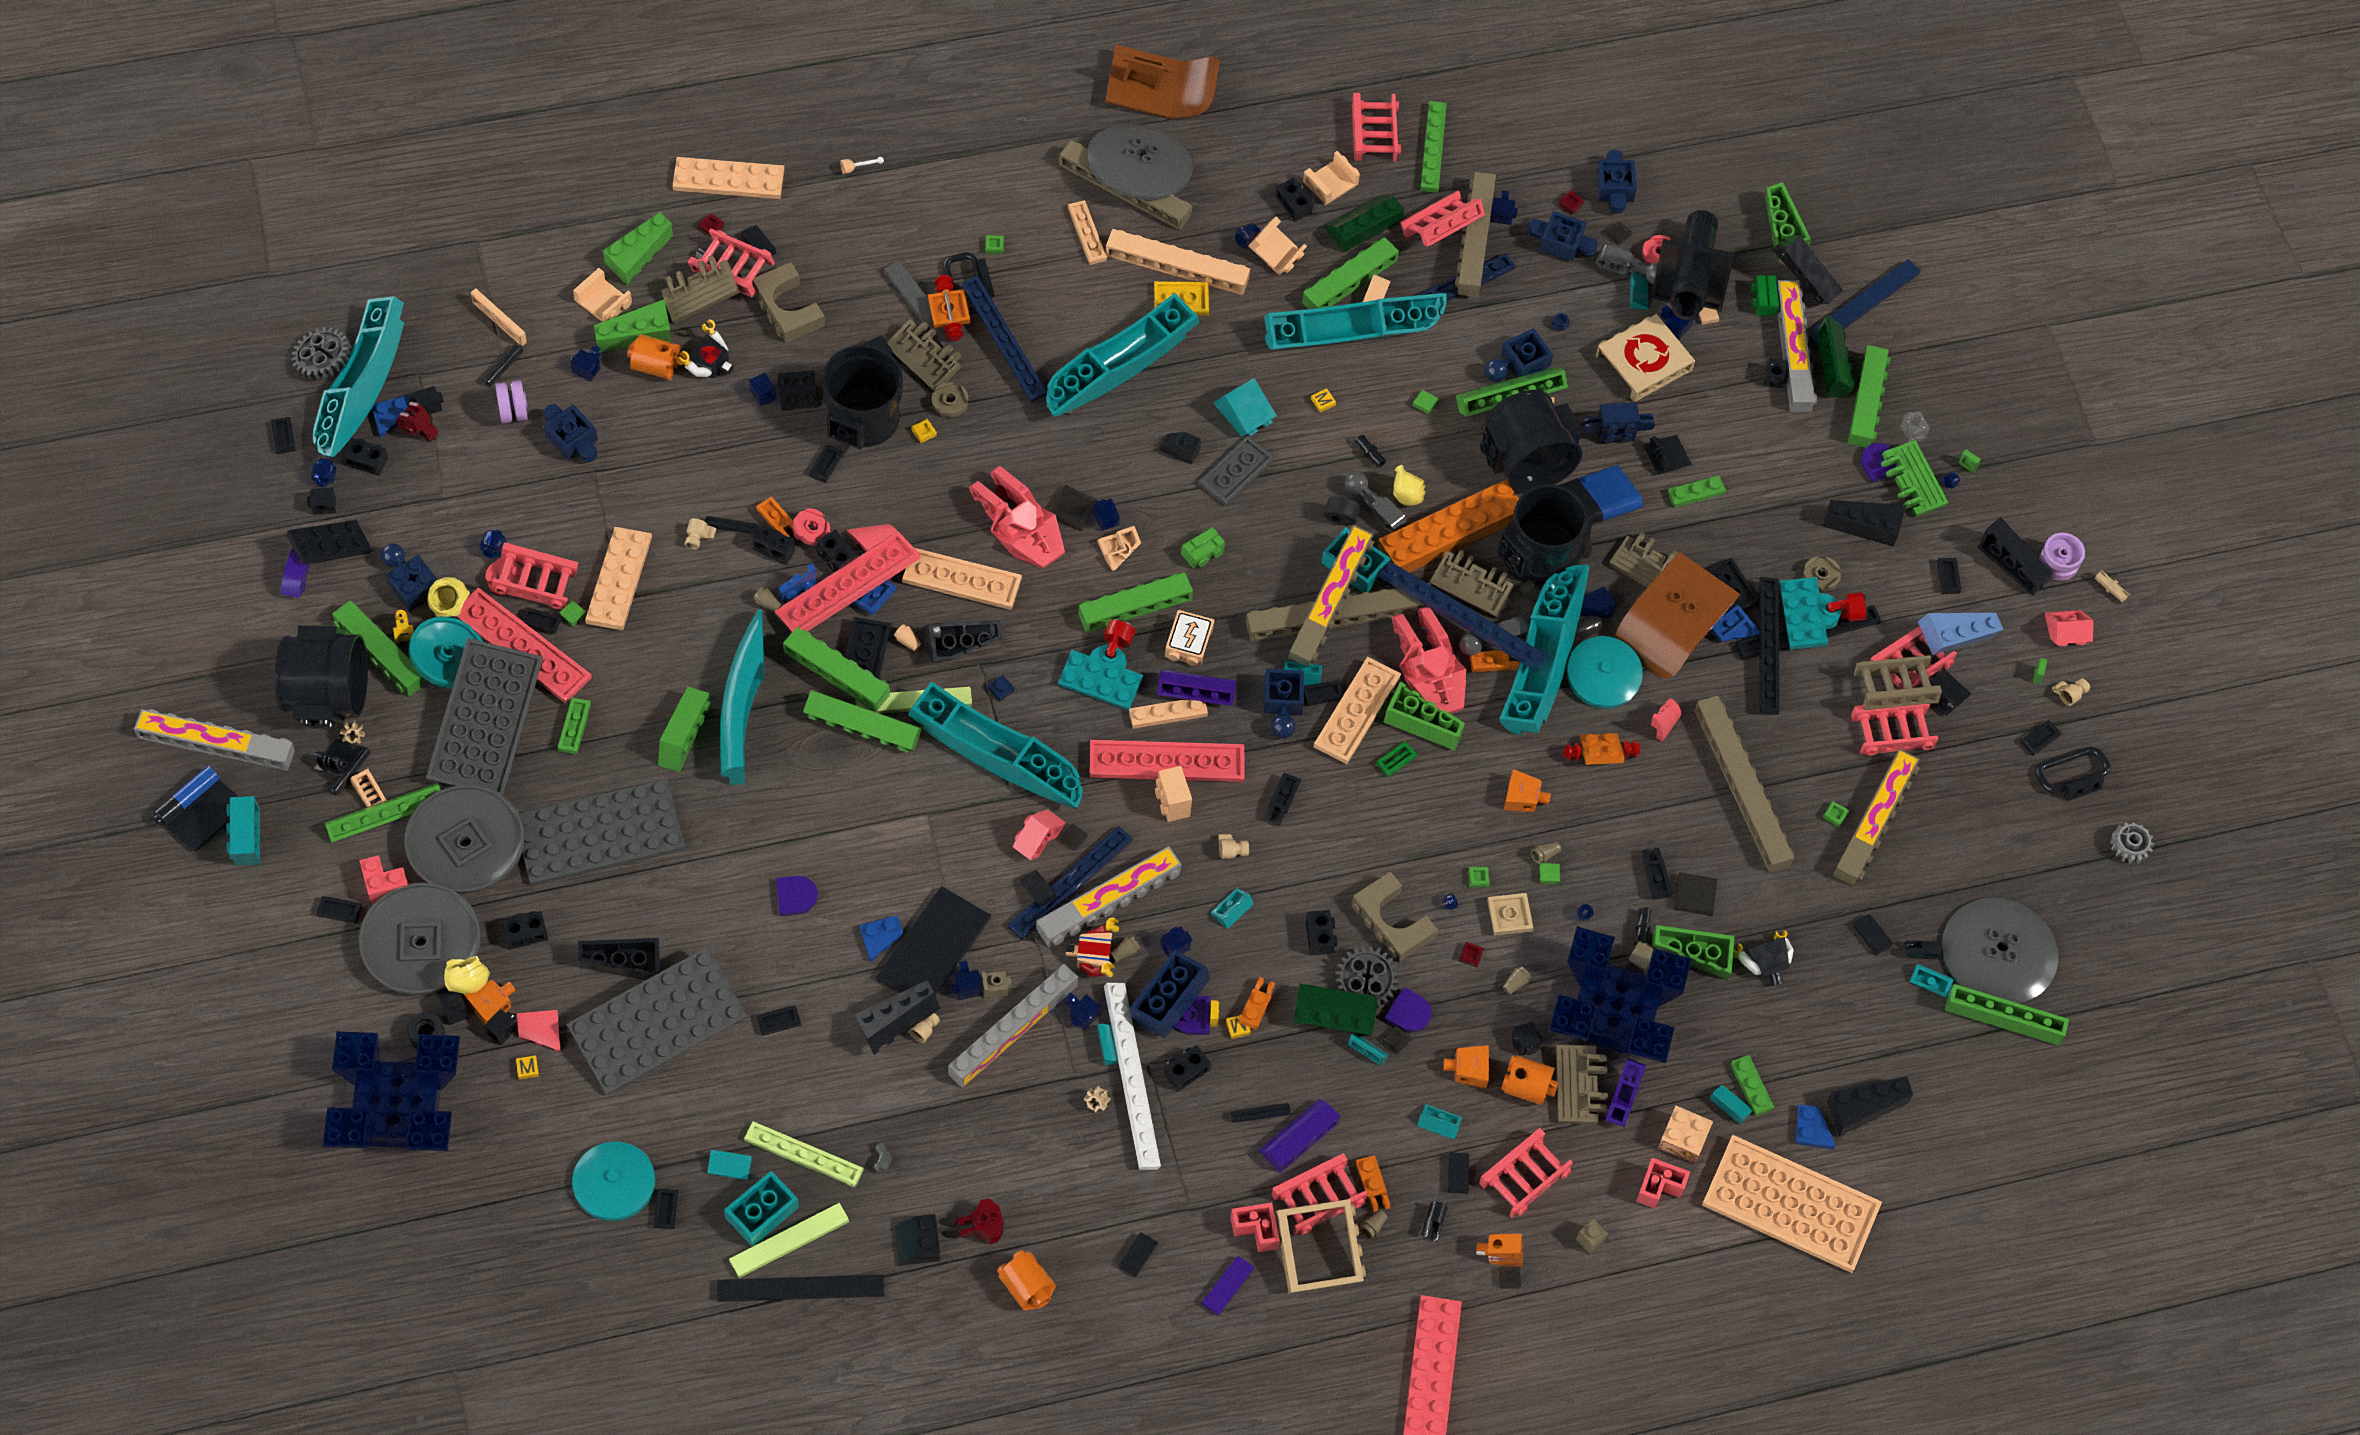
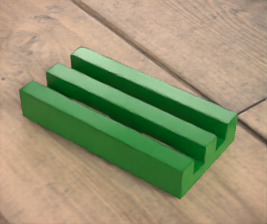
(1385, 768)

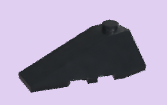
(956, 639)

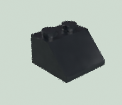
(917, 1240)

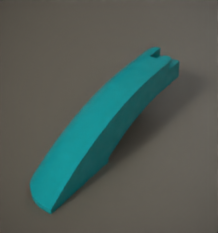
(1553, 633)
(740, 689)
(996, 747)

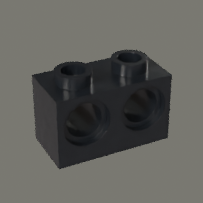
(1298, 203)
(363, 460)
(773, 544)
(840, 550)
(1316, 932)
(526, 934)
(1190, 1071)

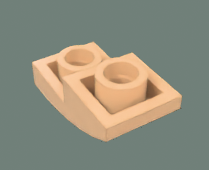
(1376, 289)

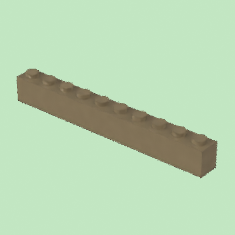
(1355, 610)
(1744, 784)

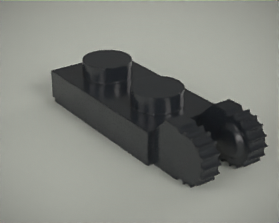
(1283, 796)
(1656, 875)

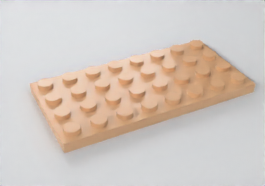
(1792, 1203)

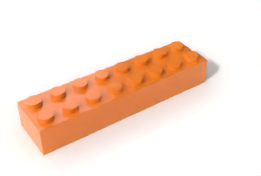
(1450, 528)

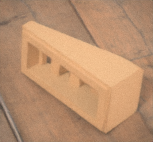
(355, 780)

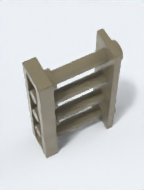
(1897, 698)

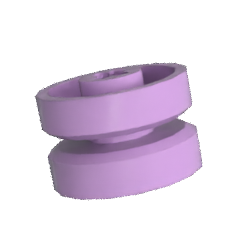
(511, 401)
(2062, 555)

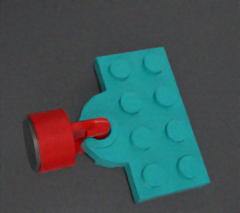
(1811, 612)
(1104, 672)

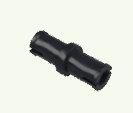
(1370, 451)
(1642, 926)

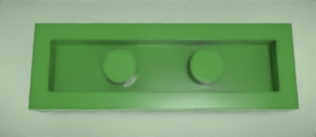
(1696, 491)
(574, 726)
(1752, 1085)

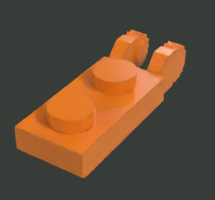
(775, 516)
(1492, 661)
(1256, 1005)
(1372, 1181)

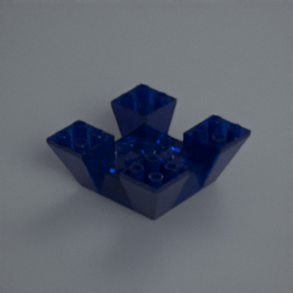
(1640, 995)
(368, 1125)

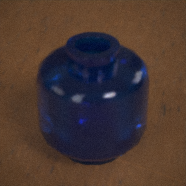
(1246, 234)
(323, 472)
(492, 543)

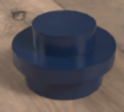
(1560, 321)

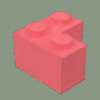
(1037, 832)
(380, 882)
(1661, 1178)
(1258, 1221)

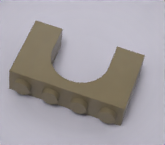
(788, 324)
(1398, 941)

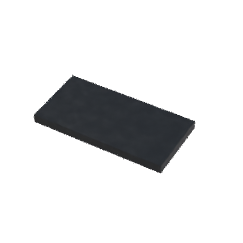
(934, 943)

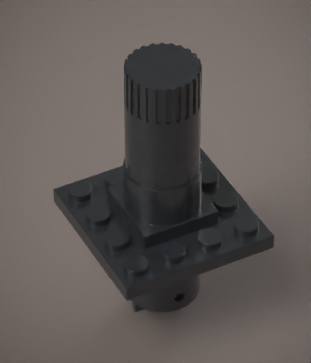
(1692, 271)

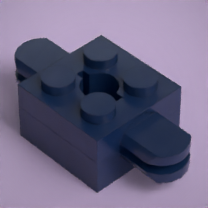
(1616, 181)
(1563, 228)
(1617, 422)
(570, 432)

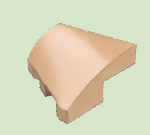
(1119, 546)

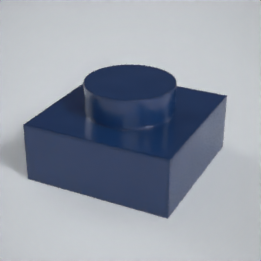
(1001, 688)

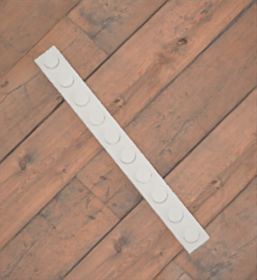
(1132, 1076)

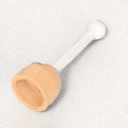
(848, 166)

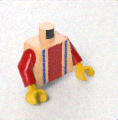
(1094, 950)

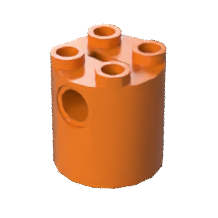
(653, 356)
(1536, 1080)
(1027, 1281)

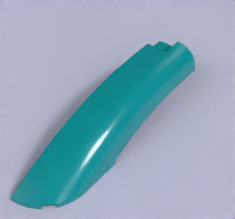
(1353, 321)
(1120, 357)
(362, 377)

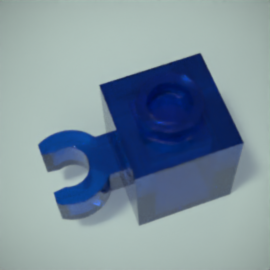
(1503, 209)
(1675, 324)
(586, 364)
(1106, 514)
(1177, 940)
(967, 983)
(1082, 1011)

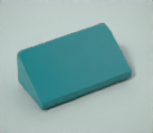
(1638, 291)
(1312, 674)
(1232, 907)
(1931, 980)
(1107, 1044)
(1368, 1049)
(1731, 1104)
(1439, 1121)
(729, 1164)

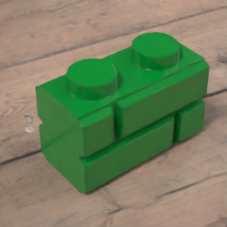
(1765, 295)

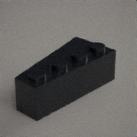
(1808, 268)
(1866, 520)
(2014, 556)
(622, 956)
(896, 1015)
(1867, 1102)

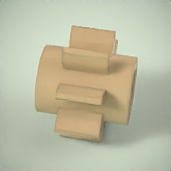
(352, 727)
(1097, 1099)

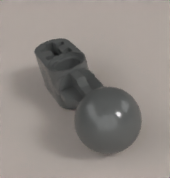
(1623, 261)
(1380, 508)
(1472, 644)

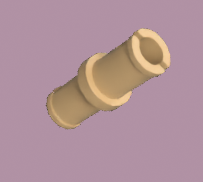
(2112, 586)

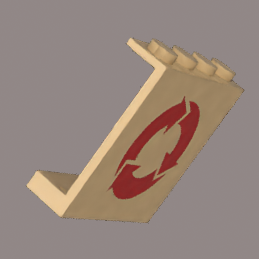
(1647, 356)

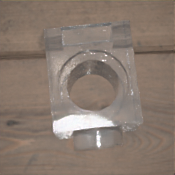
(1915, 432)

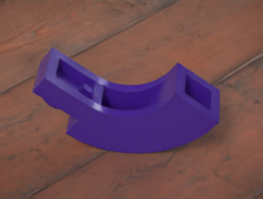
(294, 576)
(1625, 1092)

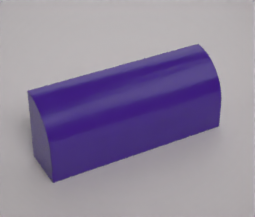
(1196, 687)
(1300, 1135)

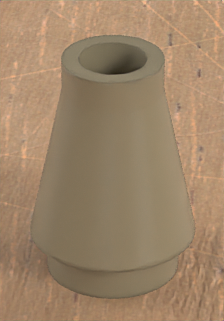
(766, 599)
(1544, 852)
(1125, 949)
(1516, 980)
(1372, 1225)

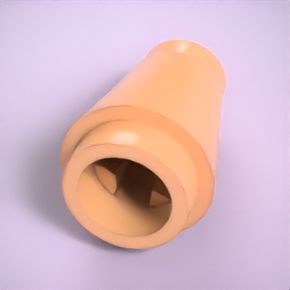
(908, 638)

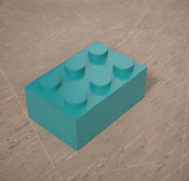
(1368, 573)
(244, 831)
(761, 1208)

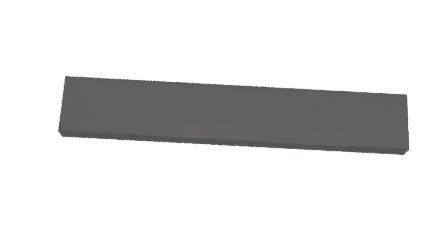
(915, 298)

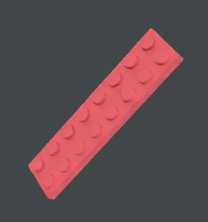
(848, 584)
(502, 628)
(1147, 758)
(1432, 1366)

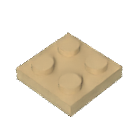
(1510, 914)

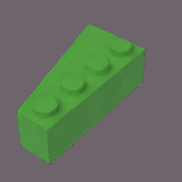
(1783, 215)
(637, 247)
(625, 329)
(1423, 718)
(683, 729)
(1707, 950)

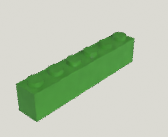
(1351, 275)
(1489, 396)
(1868, 396)
(1135, 601)
(380, 649)
(836, 669)
(862, 720)
(2007, 1014)

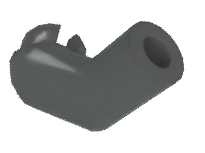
(884, 1158)

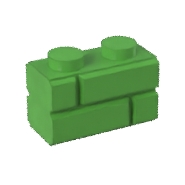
(1203, 548)

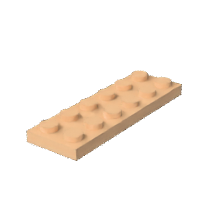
(728, 178)
(618, 578)
(963, 579)
(1357, 710)

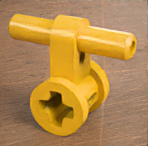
(402, 627)

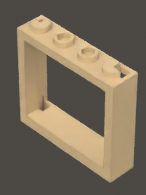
(1287, 1252)

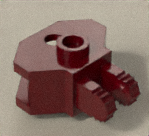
(417, 422)
(986, 1222)

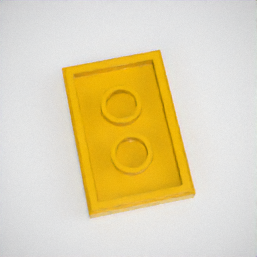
(1192, 293)

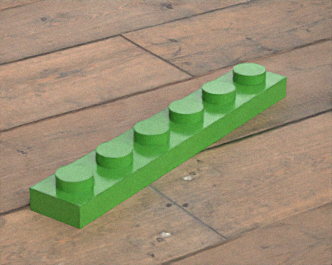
(1433, 146)
(378, 814)

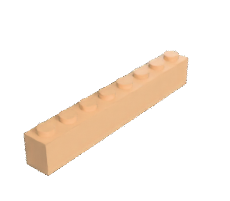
(1177, 261)

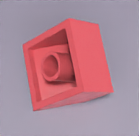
(2069, 627)

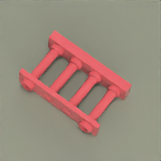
(1360, 134)
(1442, 218)
(719, 237)
(531, 558)
(1908, 643)
(1907, 743)
(1521, 1154)
(1318, 1174)

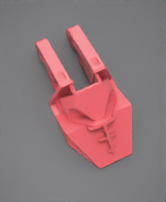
(1026, 530)
(1433, 672)

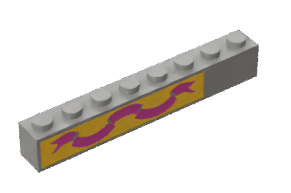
(1795, 347)
(214, 739)
(1108, 896)
(1012, 1026)

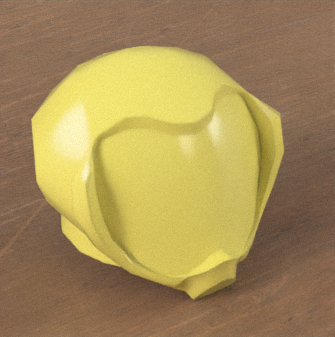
(1408, 488)
(447, 597)
(465, 975)

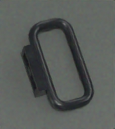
(979, 268)
(2080, 786)

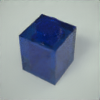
(762, 389)

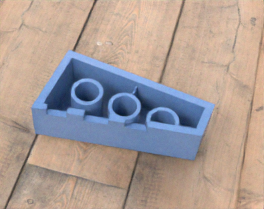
(1956, 630)

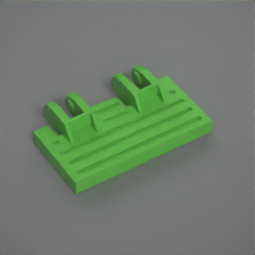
(1915, 478)

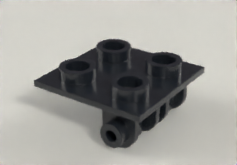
(797, 390)
(1666, 454)
(1952, 692)
(338, 758)

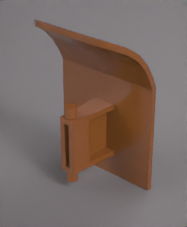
(1161, 83)
(1674, 615)

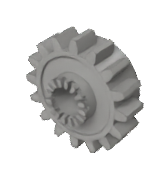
(2141, 845)

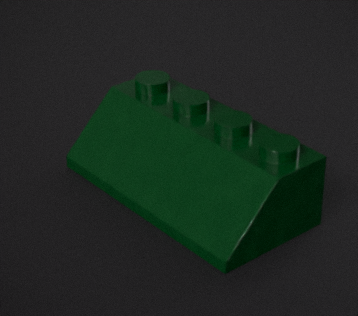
(1365, 222)
(1834, 358)
(1335, 1009)

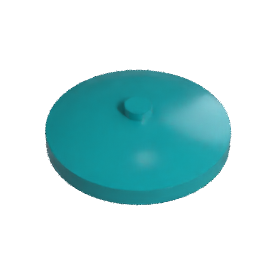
(438, 648)
(1604, 672)
(613, 1181)

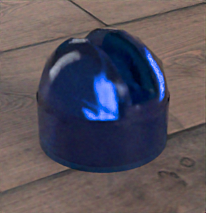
(1949, 478)
(1451, 901)
(1588, 915)

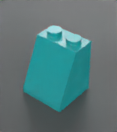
(1246, 408)

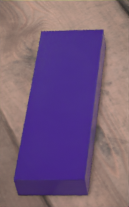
(1228, 1285)

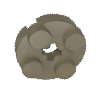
(950, 409)
(1822, 565)

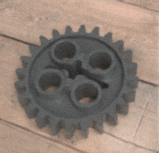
(321, 353)
(1384, 980)

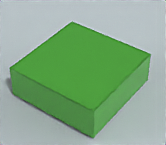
(994, 244)
(1425, 402)
(1969, 461)
(572, 613)
(2039, 671)
(1835, 814)
(1549, 873)
(1478, 877)

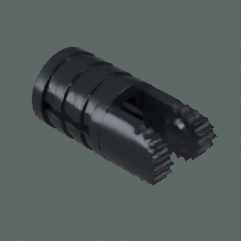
(1923, 949)
(1435, 1218)

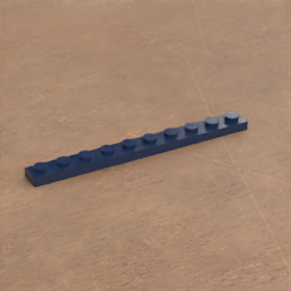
(1463, 616)

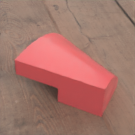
(871, 536)
(1666, 719)
(540, 1028)

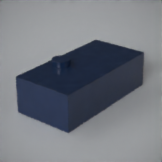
(1169, 994)

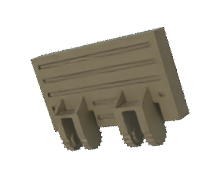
(702, 292)
(922, 356)
(1636, 563)
(1470, 584)
(1576, 1087)

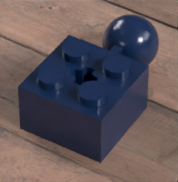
(1522, 355)
(409, 579)
(1283, 697)

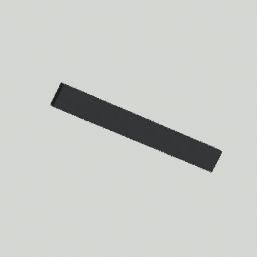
(1769, 646)
(1749, 647)
(800, 1288)

